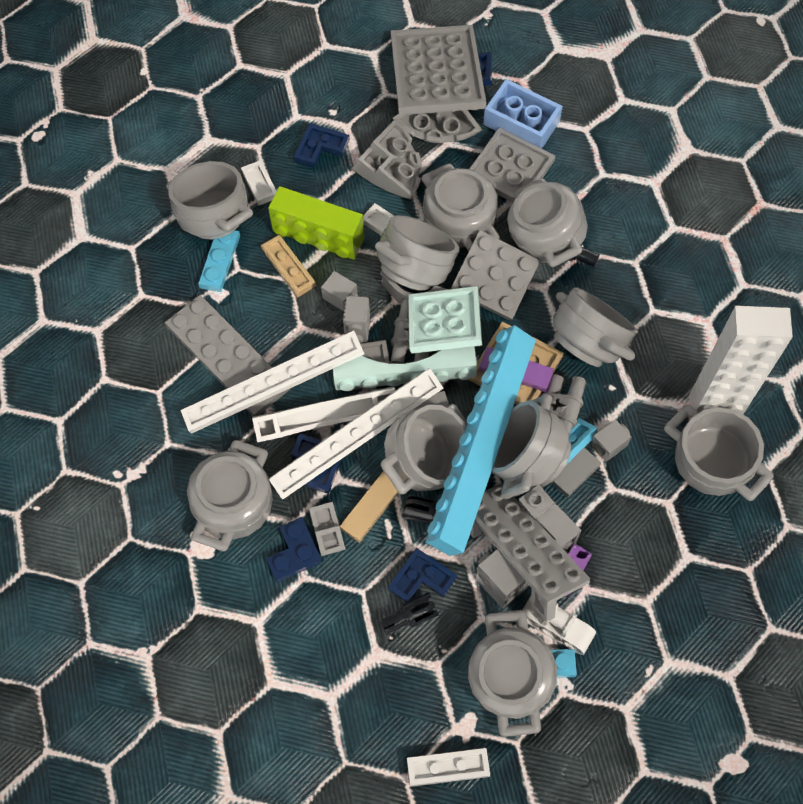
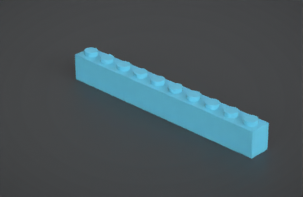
(480, 442)

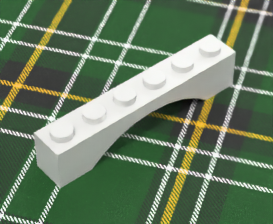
(316, 415)

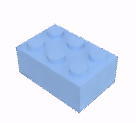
(522, 113)

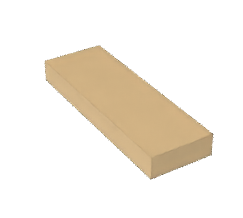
(288, 266)
(369, 508)

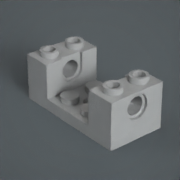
(498, 574)

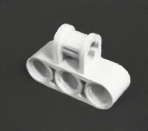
(563, 628)

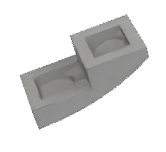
(327, 529)

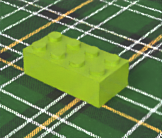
(316, 223)

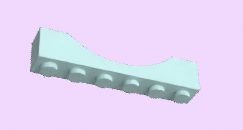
(369, 373)

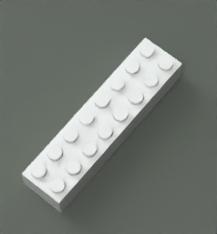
(742, 358)

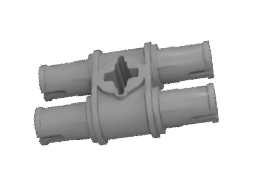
(401, 337)
(568, 405)

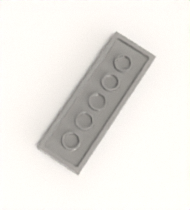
(219, 347)

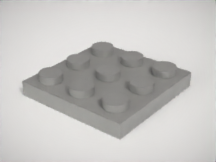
(511, 163)
(498, 272)

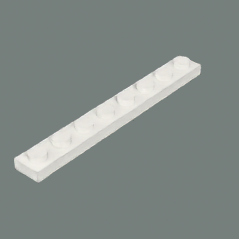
(272, 382)
(355, 433)

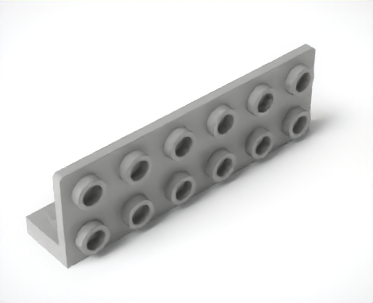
(528, 550)

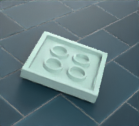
(444, 320)

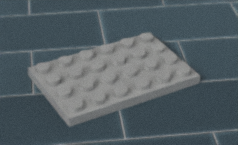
(437, 70)

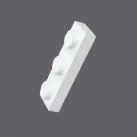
(448, 767)

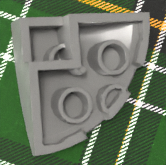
(440, 126)
(391, 162)

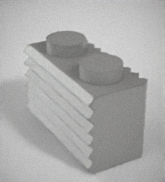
(357, 317)

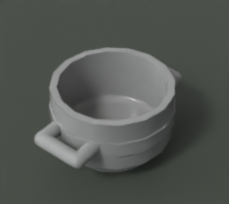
(209, 199)
(460, 203)
(547, 222)
(416, 253)
(592, 328)
(423, 447)
(532, 448)
(719, 451)
(229, 495)
(512, 673)

